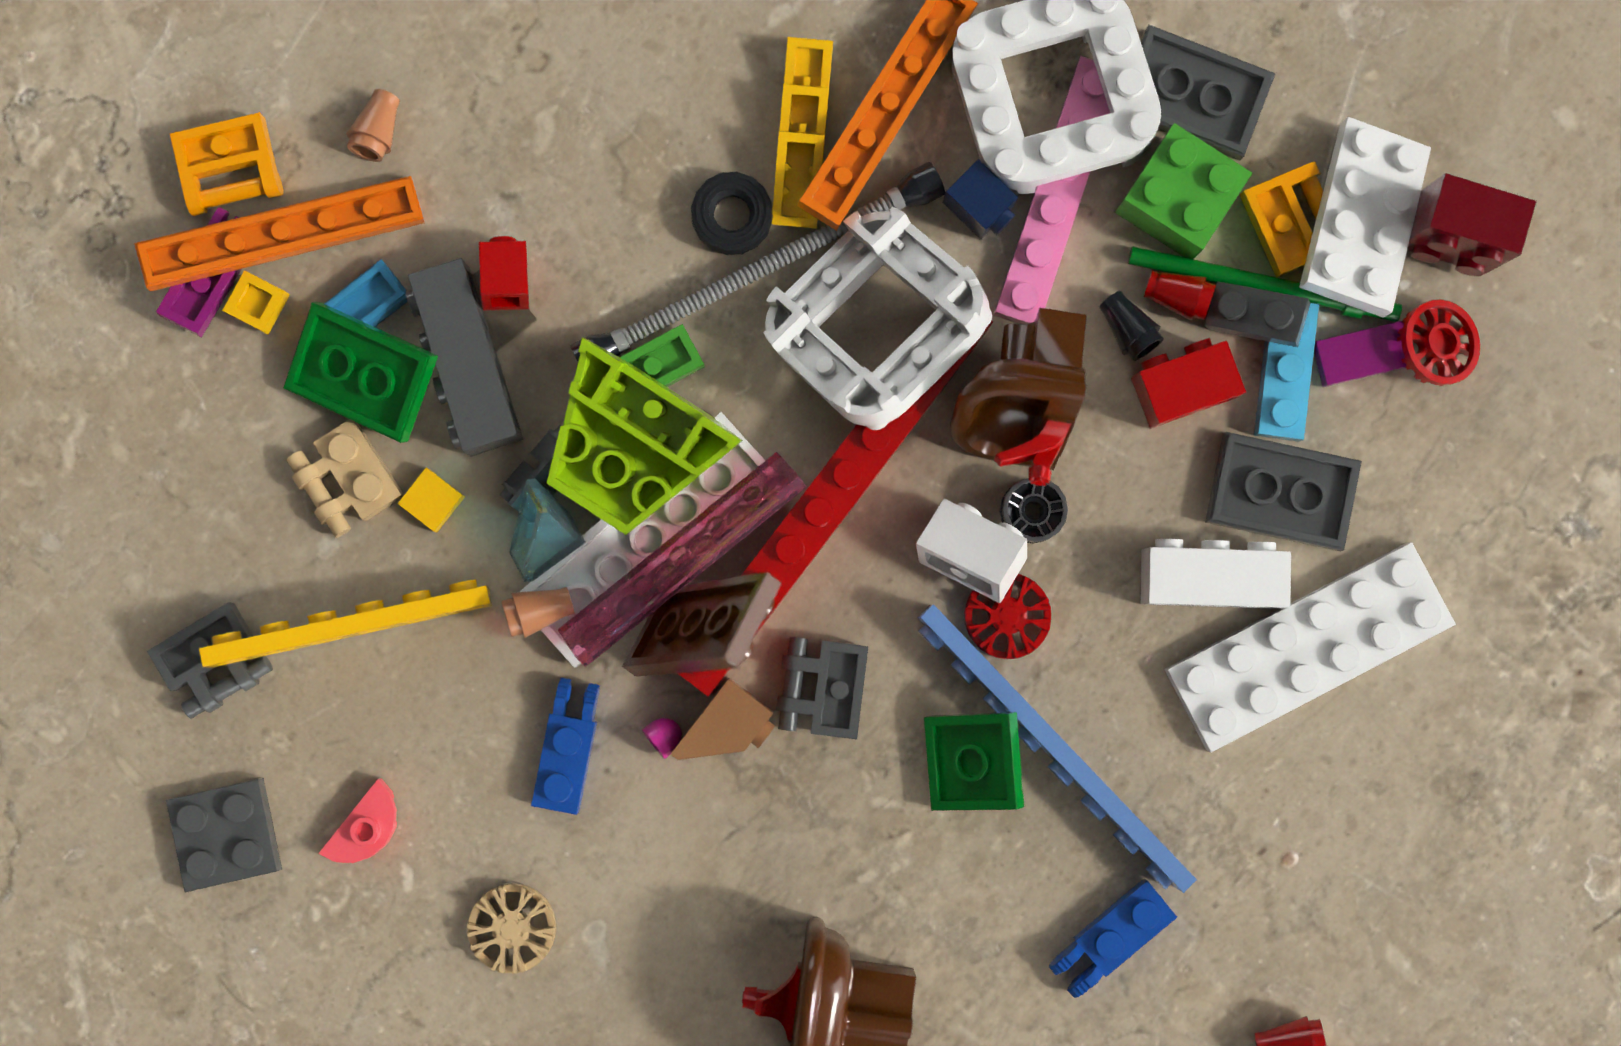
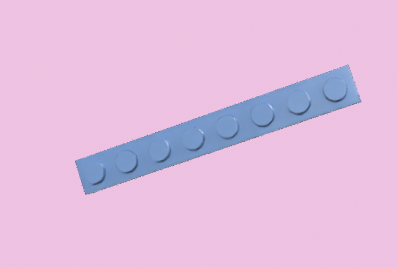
(1066, 763)

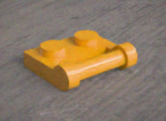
(223, 149)
(1280, 218)

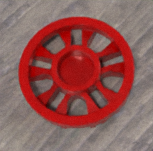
(1439, 342)
(1009, 618)

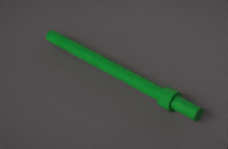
(1214, 272)

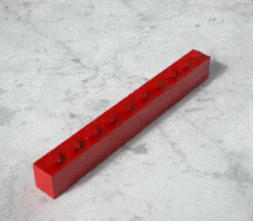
(829, 502)

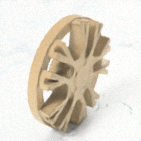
(511, 928)

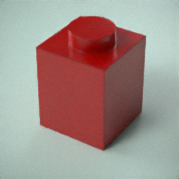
(503, 274)

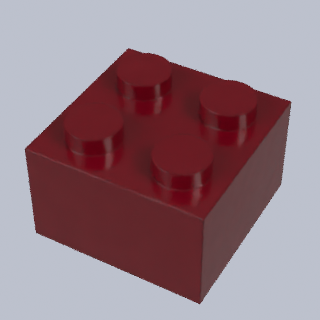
(1469, 225)

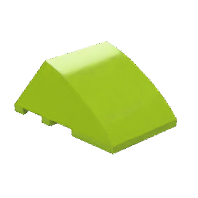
(630, 441)

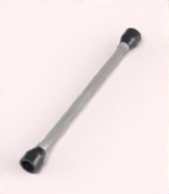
(915, 189)

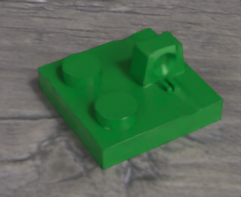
(974, 761)

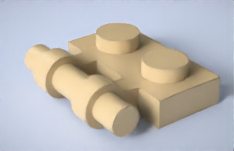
(357, 469)

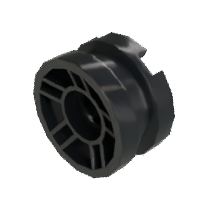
(1052, 510)

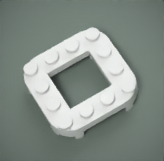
(1073, 148)
(920, 360)

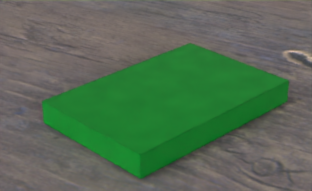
(360, 372)

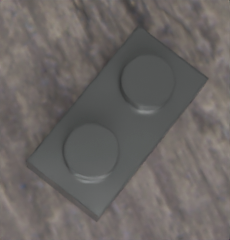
(1257, 314)

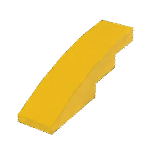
(801, 127)

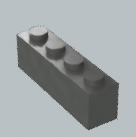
(466, 360)

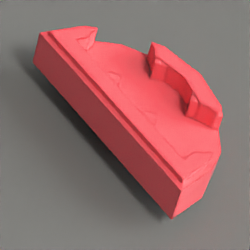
(366, 827)

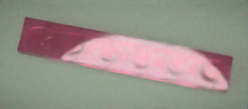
(681, 559)

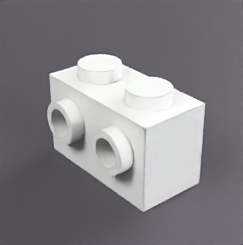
(972, 549)

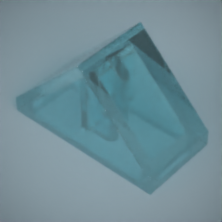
(542, 532)

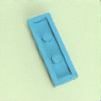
(1286, 385)

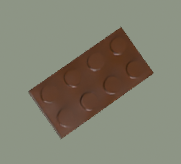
(704, 626)

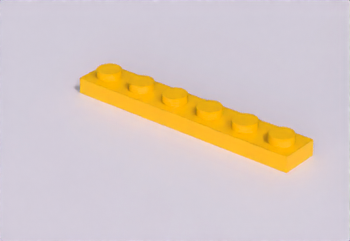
(326, 627)

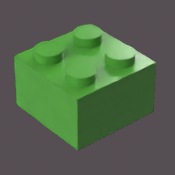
(1183, 192)

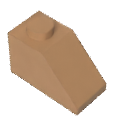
(727, 725)

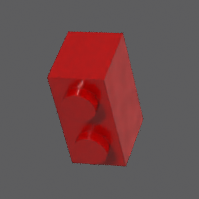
(1187, 383)

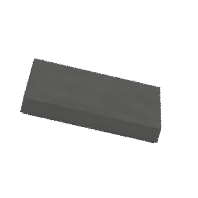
(1206, 90)
(1283, 491)

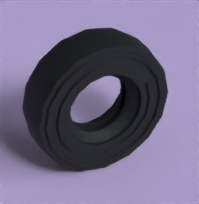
(731, 185)

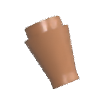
(374, 127)
(536, 610)

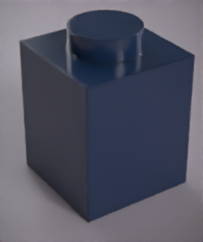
(981, 201)

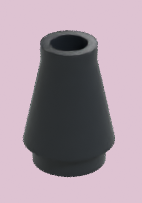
(1131, 326)

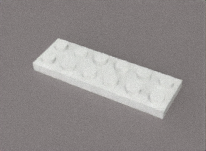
(611, 554)
(1309, 647)

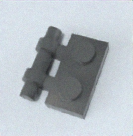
(181, 663)
(837, 688)

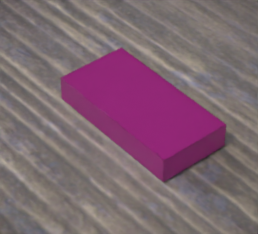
(1359, 354)

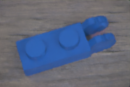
(566, 752)
(1115, 936)

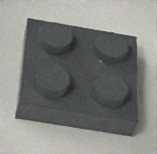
(224, 835)

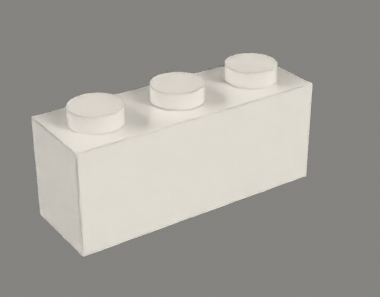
(1215, 575)

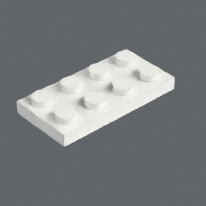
(1365, 217)

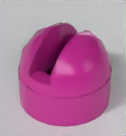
(663, 735)

